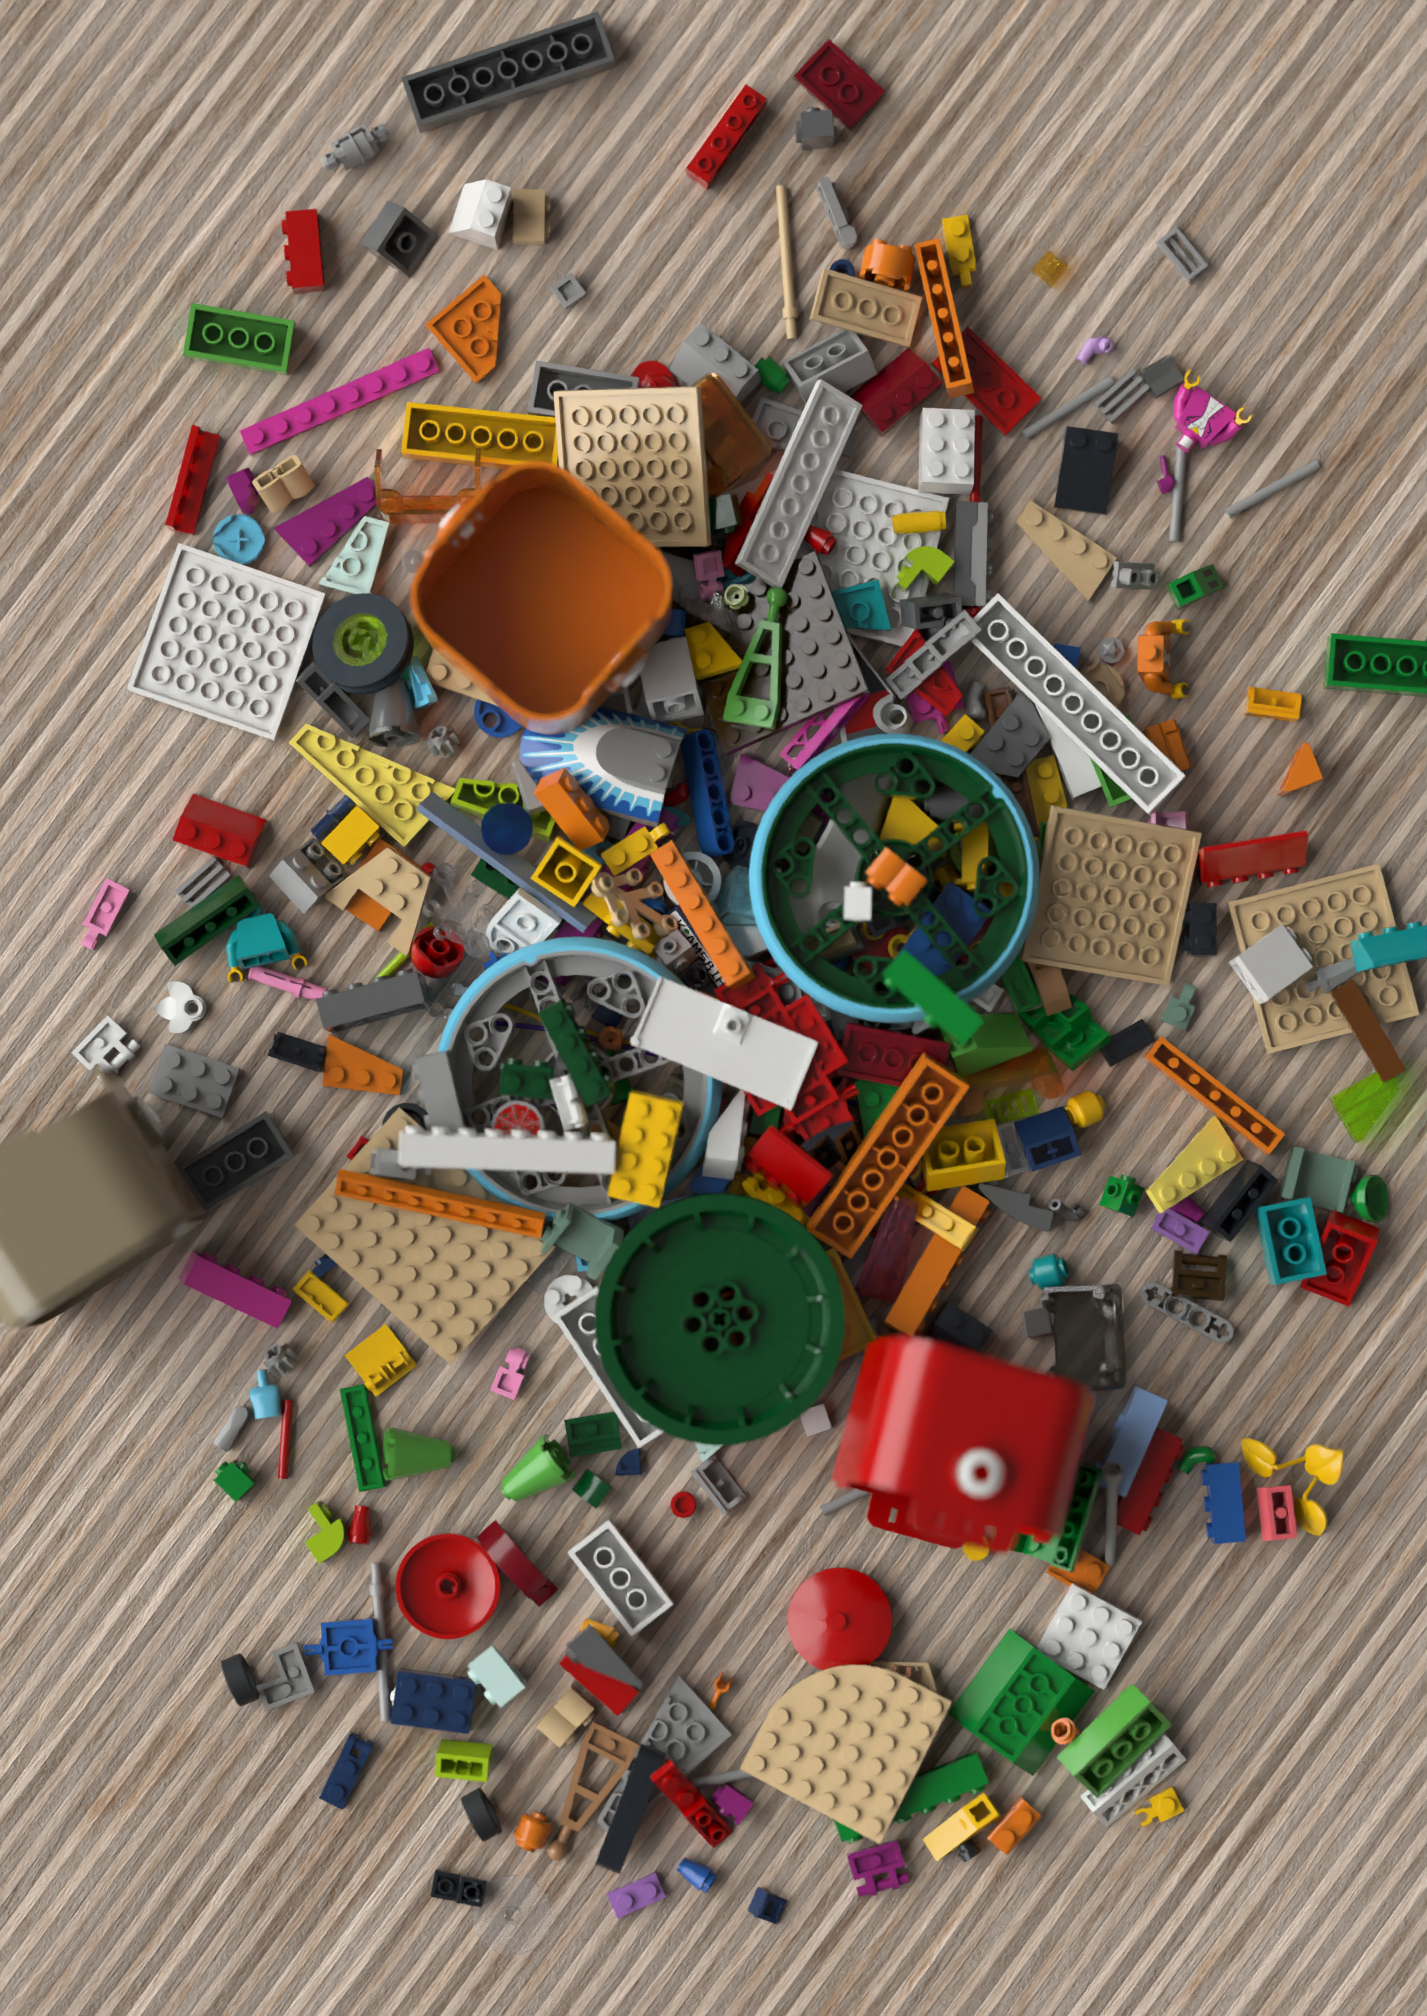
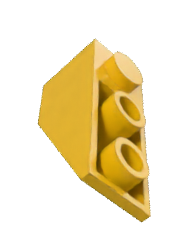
(962, 1826)

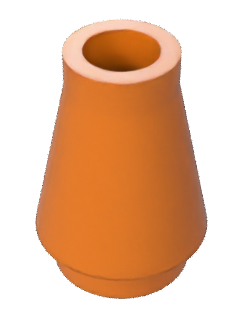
(1064, 1731)

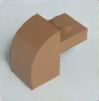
(1050, 987)

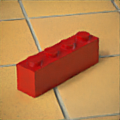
(1145, 1488)

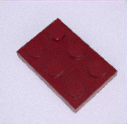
(839, 84)

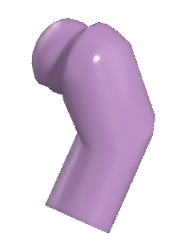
(1095, 346)

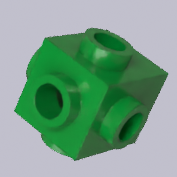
(1122, 1195)

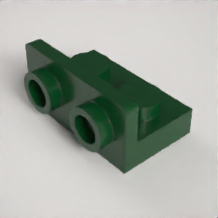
(526, 1079)

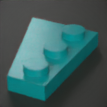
(863, 606)

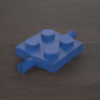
(349, 1646)

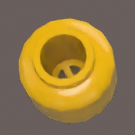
(1085, 1109)

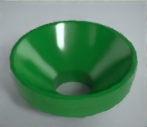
(1371, 1198)

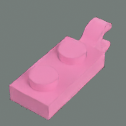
(104, 912)

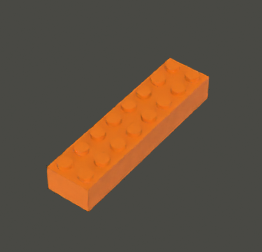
(887, 1155)

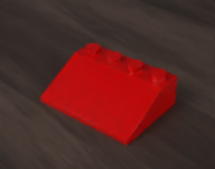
(1252, 858)

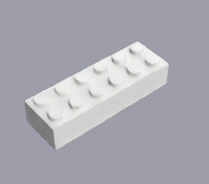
(578, 1325)

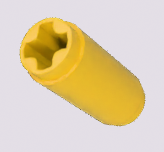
(919, 522)

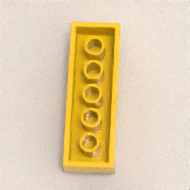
(454, 433)

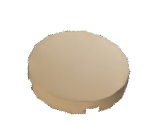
(1106, 681)

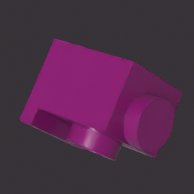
(732, 1802)

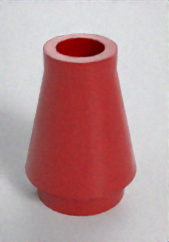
(820, 540)
(360, 1527)

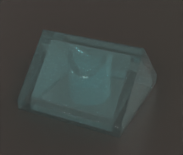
(735, 899)

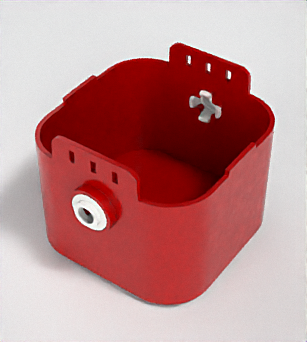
(961, 1444)

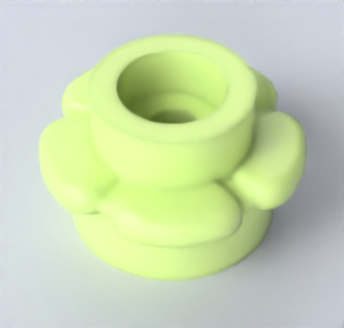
(731, 592)

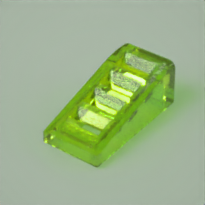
(987, 1111)

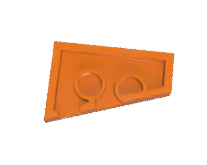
(359, 1070)

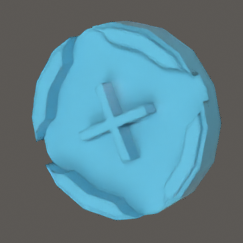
(239, 539)

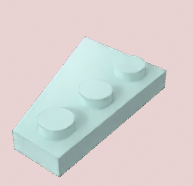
(359, 560)

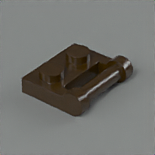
(1198, 1283)

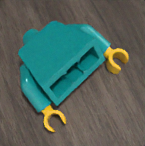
(260, 942)

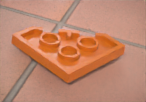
(471, 328)

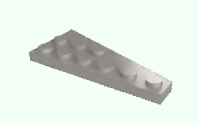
(682, 1730)

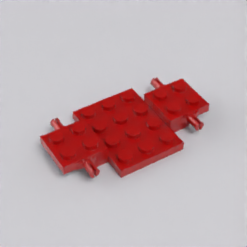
(818, 1100)

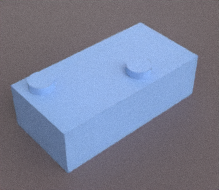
(1132, 1435)

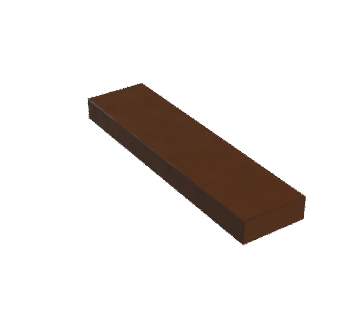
(1368, 1031)

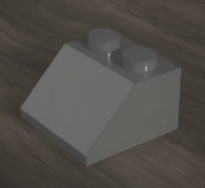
(398, 238)

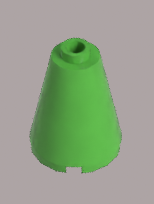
(414, 1454)
(538, 1470)

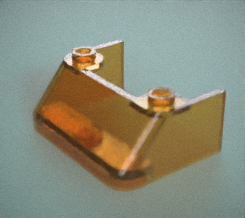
(420, 509)

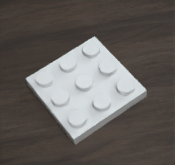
(1088, 1635)

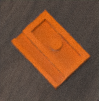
(1087, 1572)

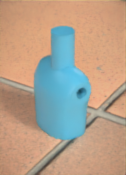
(265, 1397)

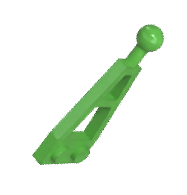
(752, 710)

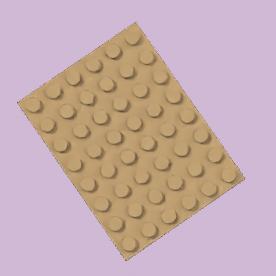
(424, 1268)

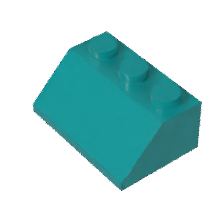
(1390, 947)
(1290, 1241)

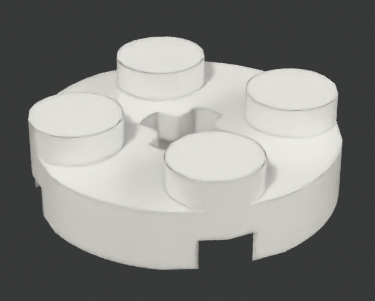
(561, 1286)

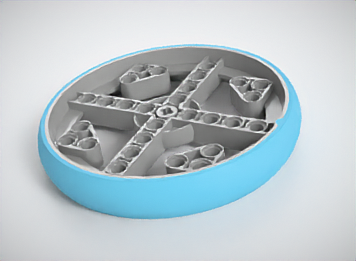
(555, 959)

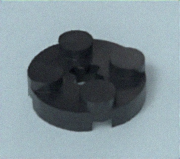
(744, 836)

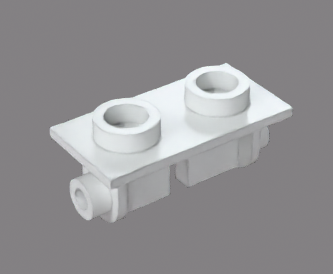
(568, 1102)

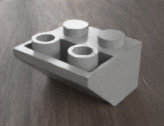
(308, 875)

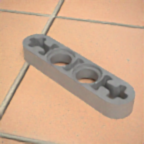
(1184, 1315)

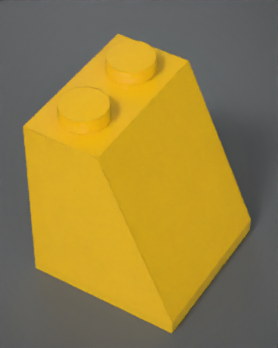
(910, 824)
(566, 871)

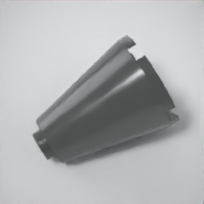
(393, 717)
(945, 803)

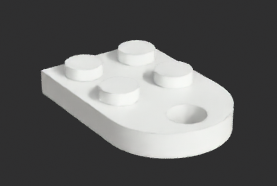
(521, 923)

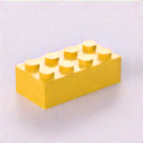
(646, 1148)

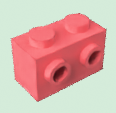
(1277, 1512)

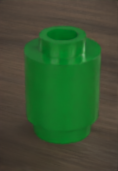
(772, 374)

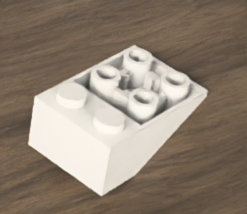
(726, 1140)

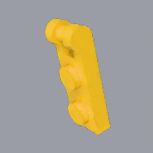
(774, 1197)

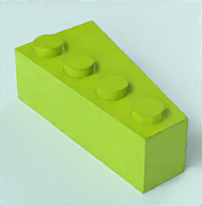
(478, 796)

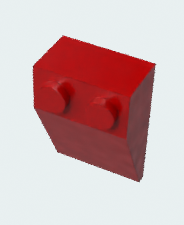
(1346, 1252)

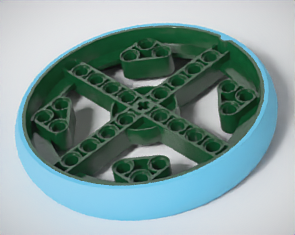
(883, 755)

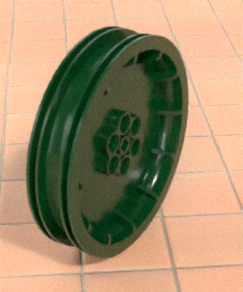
(736, 1389)

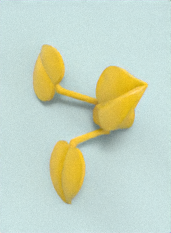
(1320, 1462)

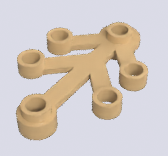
(608, 887)

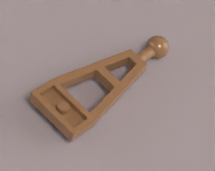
(610, 1745)

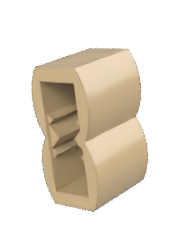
(529, 216)
(283, 483)
(566, 1716)

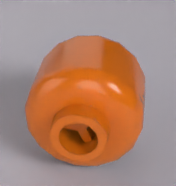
(532, 1831)

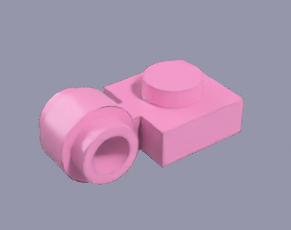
(708, 568)
(508, 1379)

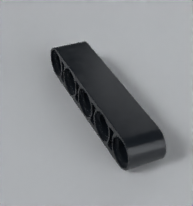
(630, 1809)

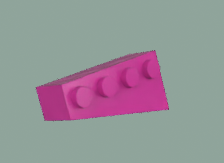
(235, 1289)

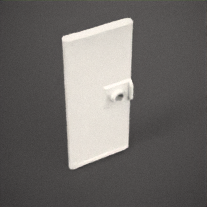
(724, 1042)

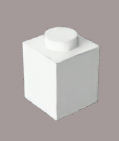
(857, 902)

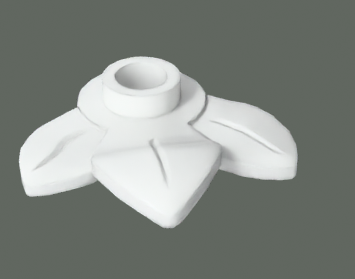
(177, 1007)

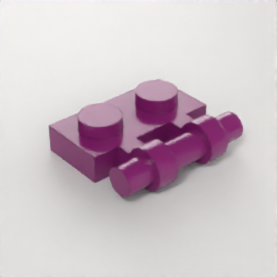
(874, 1861)

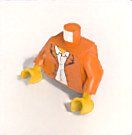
(1154, 657)

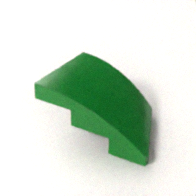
(1067, 1034)

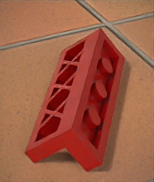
(192, 481)

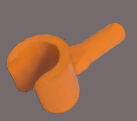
(720, 1688)

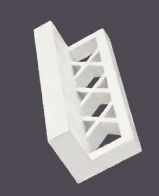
(1133, 1778)

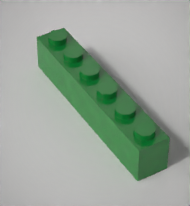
(933, 1787)

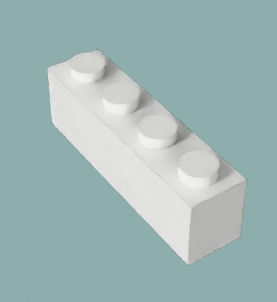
(1071, 760)

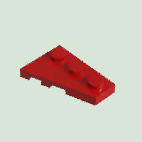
(938, 688)

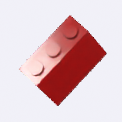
(219, 830)
(786, 1167)

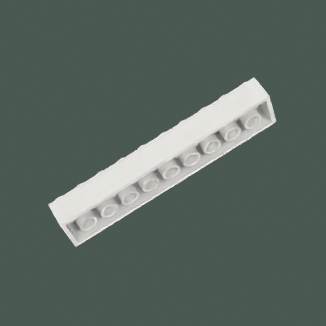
(1075, 705)

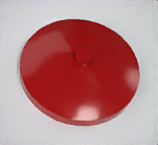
(447, 1586)
(839, 1618)

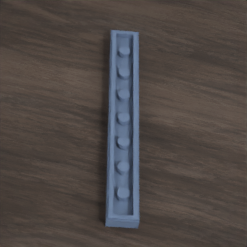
(511, 866)

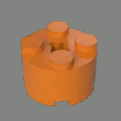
(888, 264)

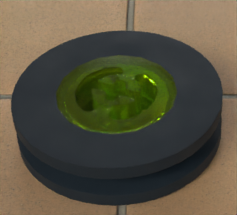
(348, 624)

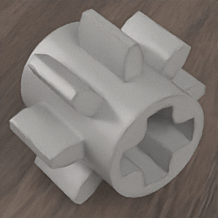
(443, 741)
(280, 1359)

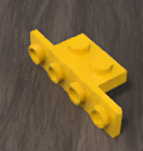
(600, 908)

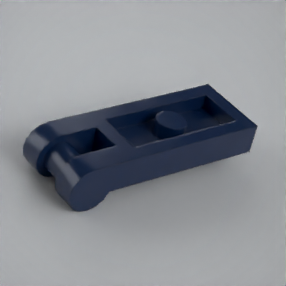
(346, 1771)

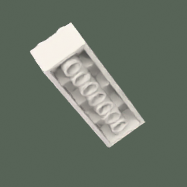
(506, 1151)

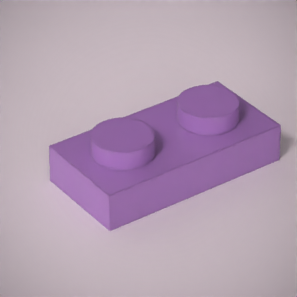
(1180, 1230)
(636, 1895)

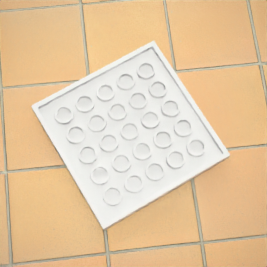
(867, 549)
(226, 642)

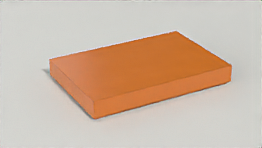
(363, 905)

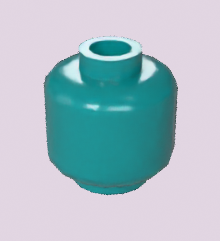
(1048, 1271)

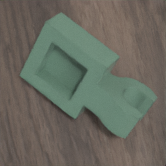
(1179, 1011)

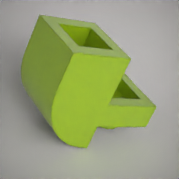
(924, 560)
(331, 1535)

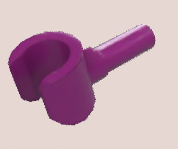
(1166, 483)

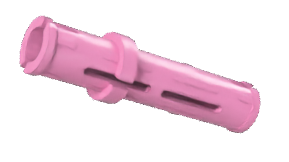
(296, 986)

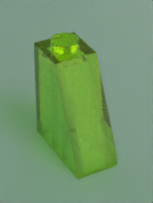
(1363, 1103)

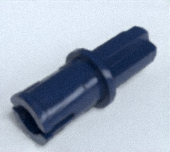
(333, 818)

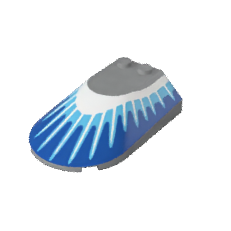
(615, 759)

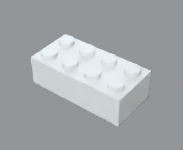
(620, 1577)

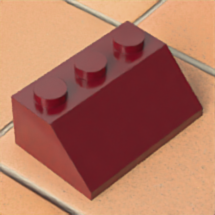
(896, 391)

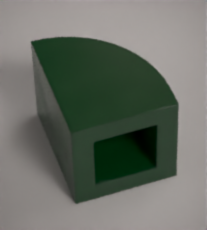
(591, 1488)

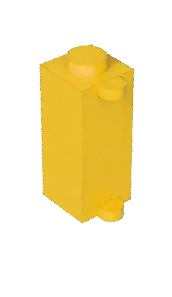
(973, 851)

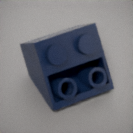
(1047, 1139)

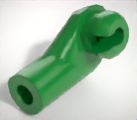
(1196, 1455)

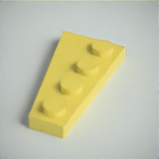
(1200, 1162)

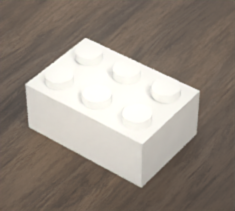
(946, 451)

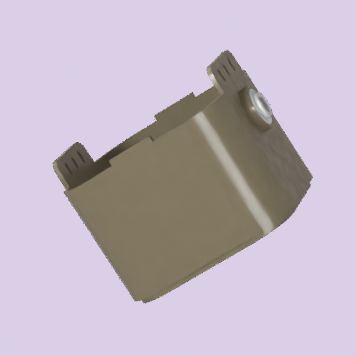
(86, 1204)

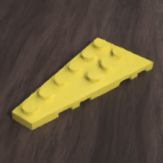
(374, 783)

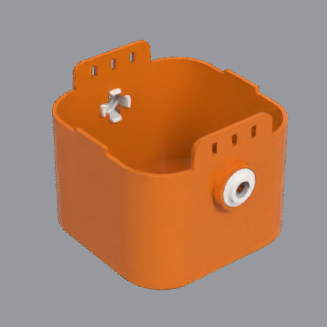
(542, 596)

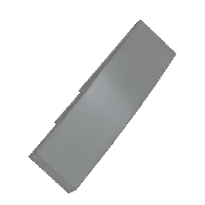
(933, 655)

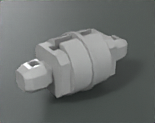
(355, 147)

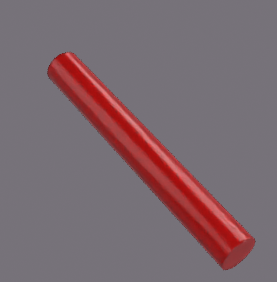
(285, 1439)

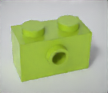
(464, 1760)

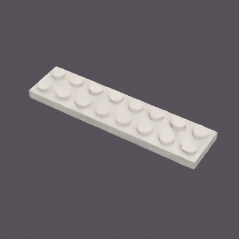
(798, 484)

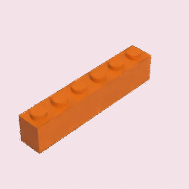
(944, 318)
(702, 915)
(1213, 1095)
(933, 1269)

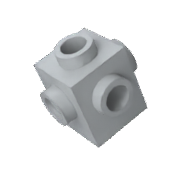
(674, 952)

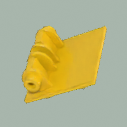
(380, 1360)

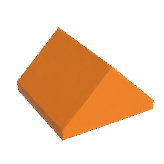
(1302, 771)

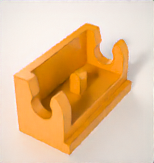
(1273, 704)

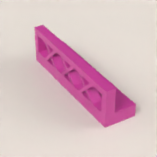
(824, 736)

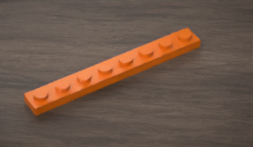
(439, 1203)

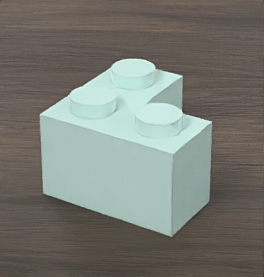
(496, 1675)

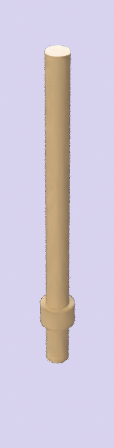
(790, 312)

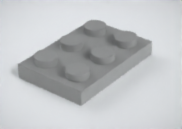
(194, 1081)

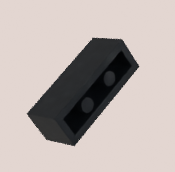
(1239, 1200)

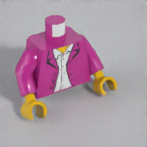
(1203, 417)

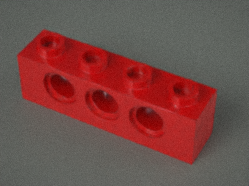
(726, 136)

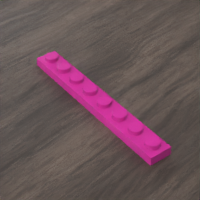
(339, 401)

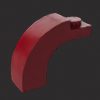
(516, 1564)

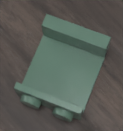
(1318, 1177)
(584, 1237)

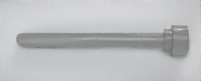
(1112, 1476)

